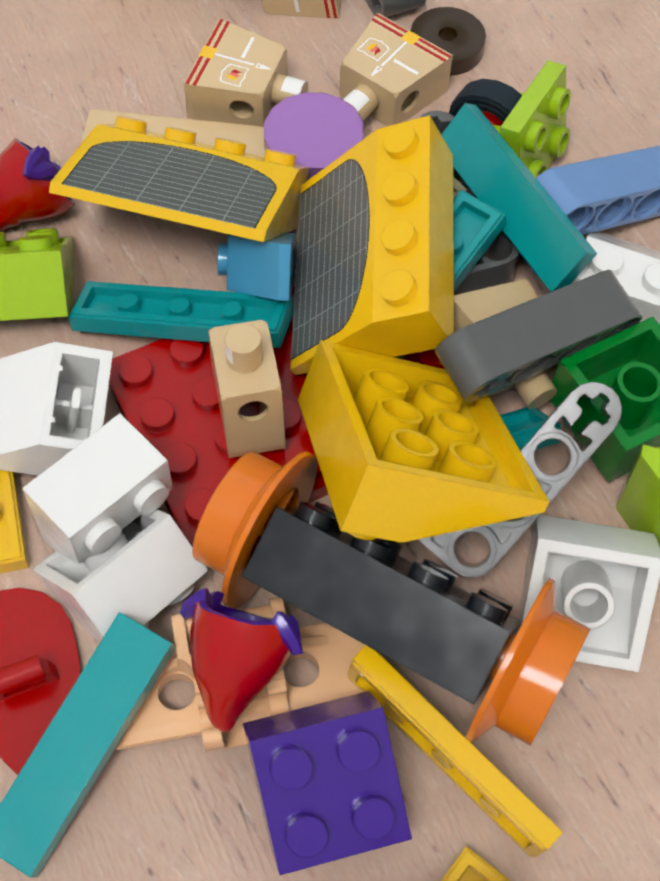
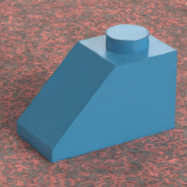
(258, 266)

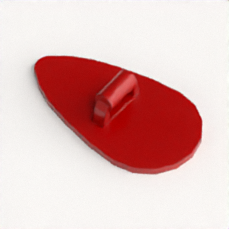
(35, 669)

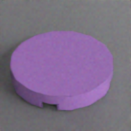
(313, 128)

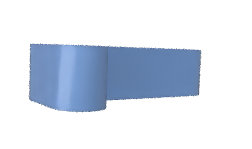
(606, 190)

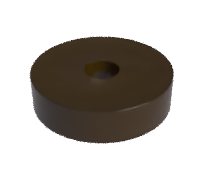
(454, 32)

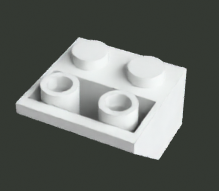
(50, 403)

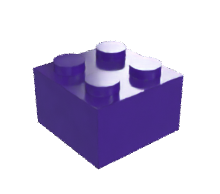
(327, 781)

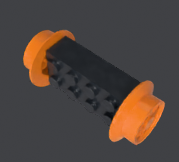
(270, 538)

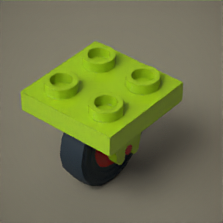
(528, 121)

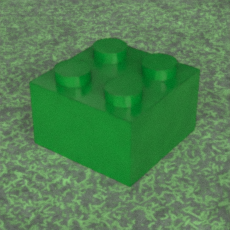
(632, 369)

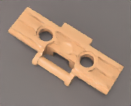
(321, 644)

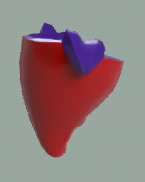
(26, 184)
(235, 653)

